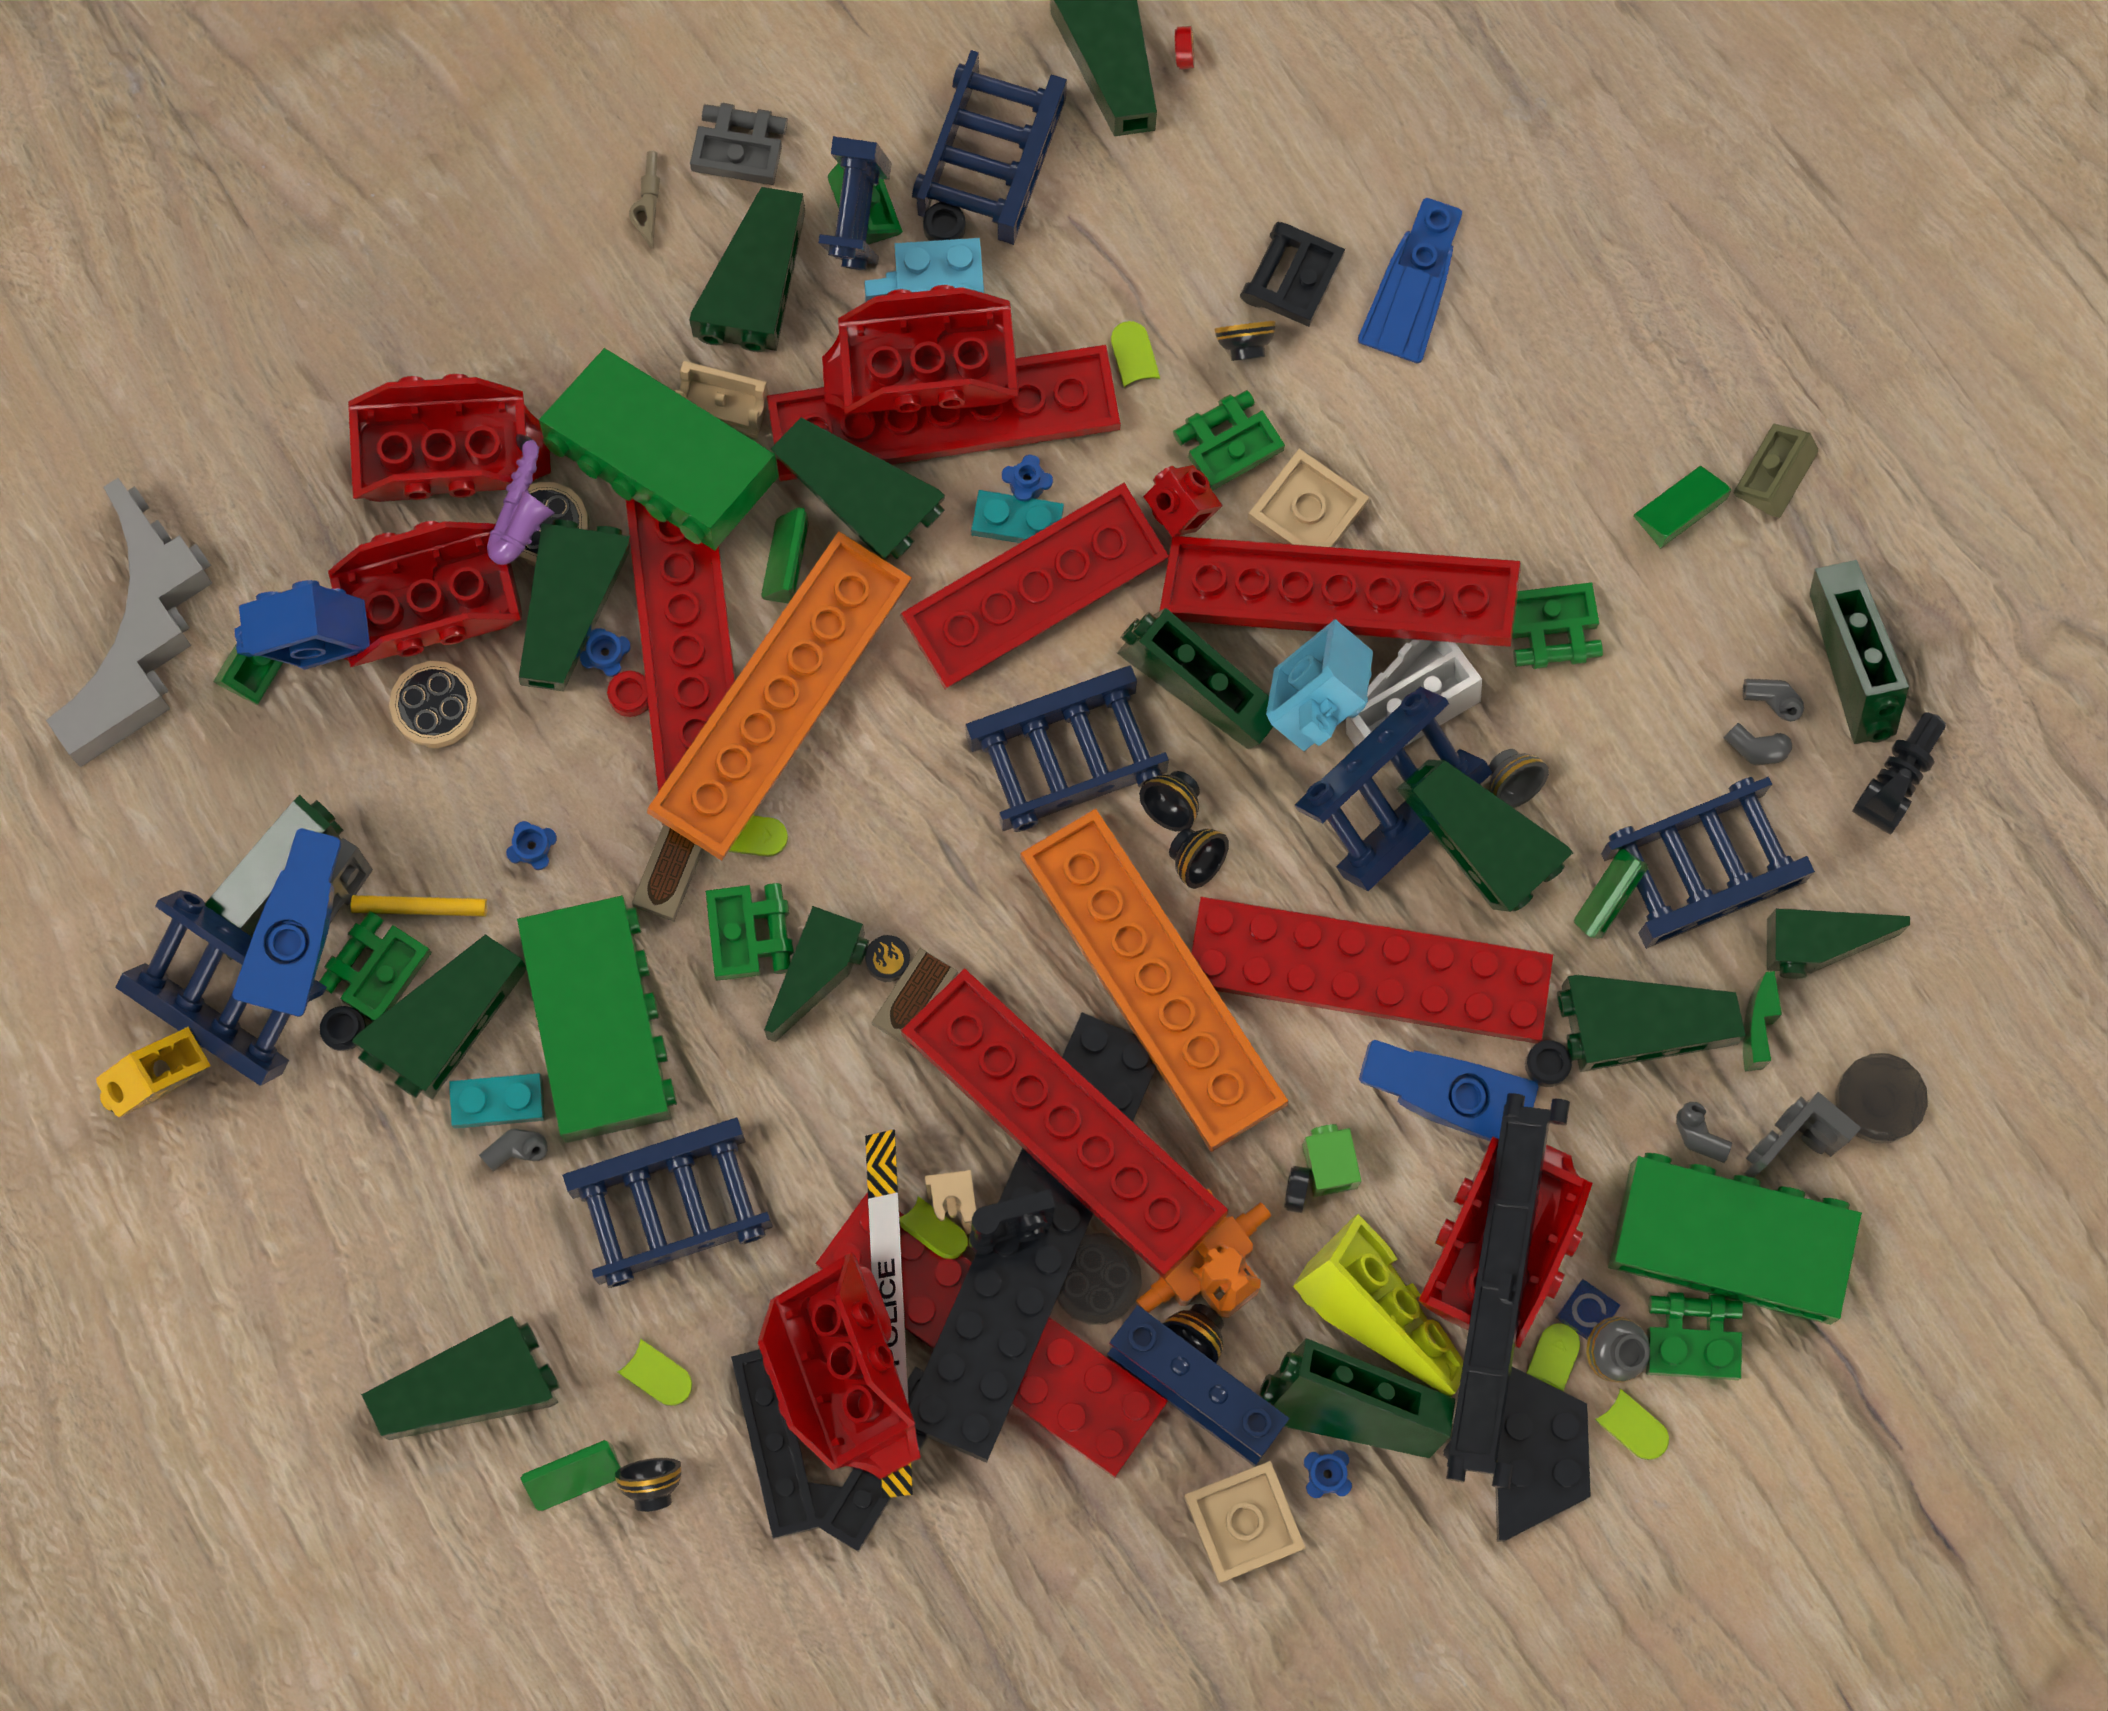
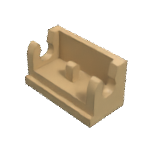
(728, 396)
(951, 1194)

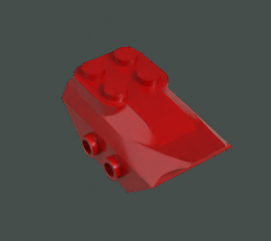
(923, 351)
(439, 438)
(428, 588)
(1558, 1212)
(836, 1372)

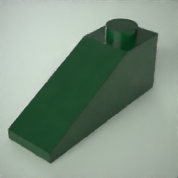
(1812, 939)
(818, 966)

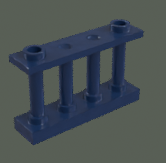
(863, 167)
(1019, 175)
(1033, 721)
(1398, 829)
(1742, 888)
(186, 1008)
(634, 1171)
(1196, 1386)

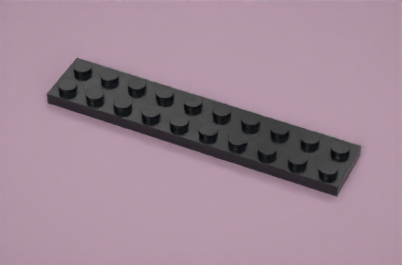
(1018, 1283)

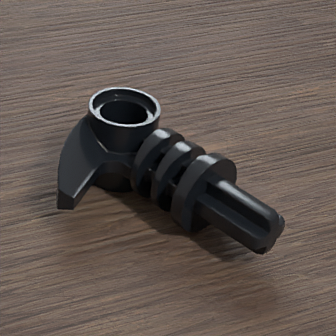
(1884, 801)

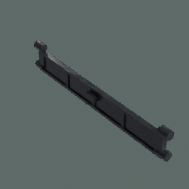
(1500, 1290)

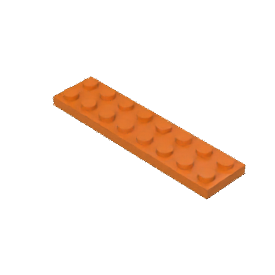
(779, 696)
(1154, 980)

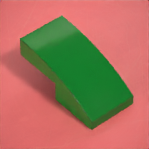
(1761, 1011)

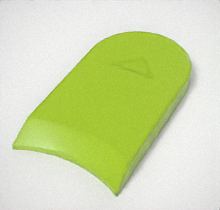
(1133, 353)
(761, 837)
(941, 1237)
(1555, 1355)
(658, 1375)
(1635, 1428)

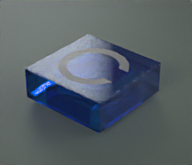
(1586, 1308)

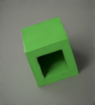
(1331, 1160)

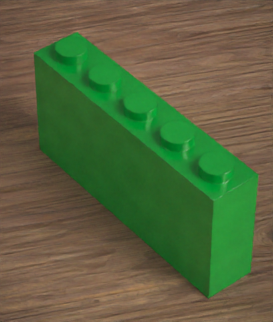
(658, 449)
(596, 1018)
(1735, 1238)

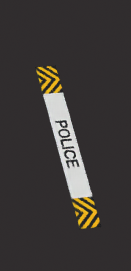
(887, 1266)

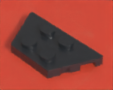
(1549, 1449)

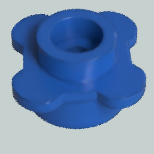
(1027, 489)
(600, 640)
(523, 836)
(1337, 1465)

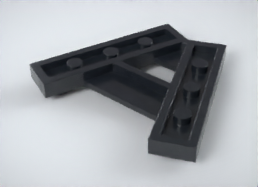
(789, 1498)

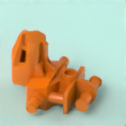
(1213, 1267)

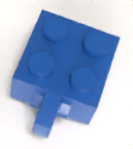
(303, 625)

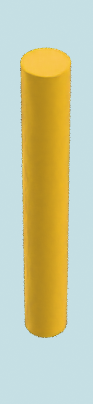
(419, 905)

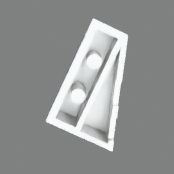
(1421, 663)

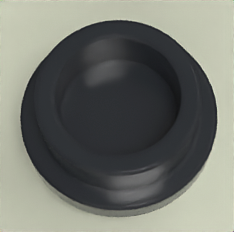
(340, 1027)

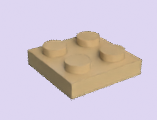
(1308, 504)
(1244, 1522)

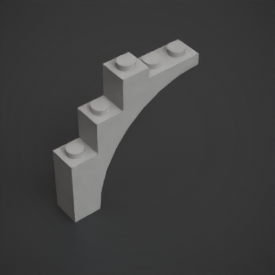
(126, 688)

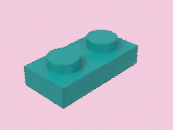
(1012, 520)
(496, 1101)

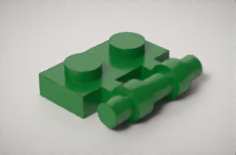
(1234, 450)
(1554, 612)
(734, 932)
(384, 975)
(1691, 1351)

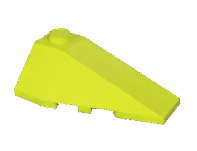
(1364, 1296)

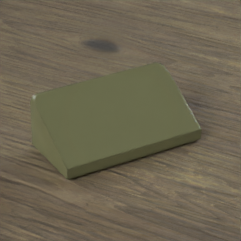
(1777, 469)

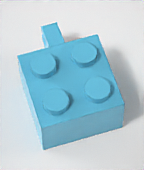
(932, 264)
(1320, 686)

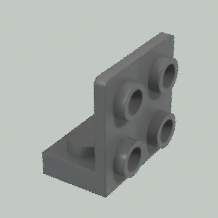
(1822, 1125)

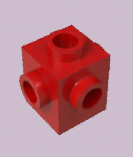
(1182, 500)

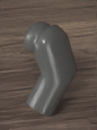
(1777, 694)
(1761, 749)
(1696, 1136)
(515, 1144)

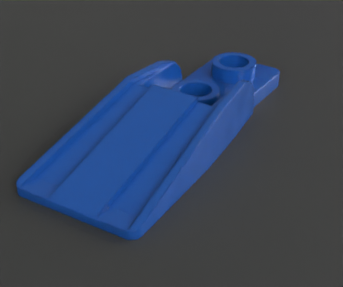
(1413, 285)
(291, 928)
(1445, 1088)

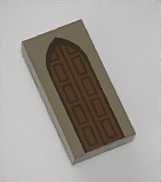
(667, 875)
(913, 991)

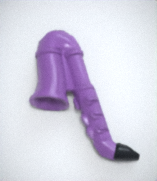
(521, 511)

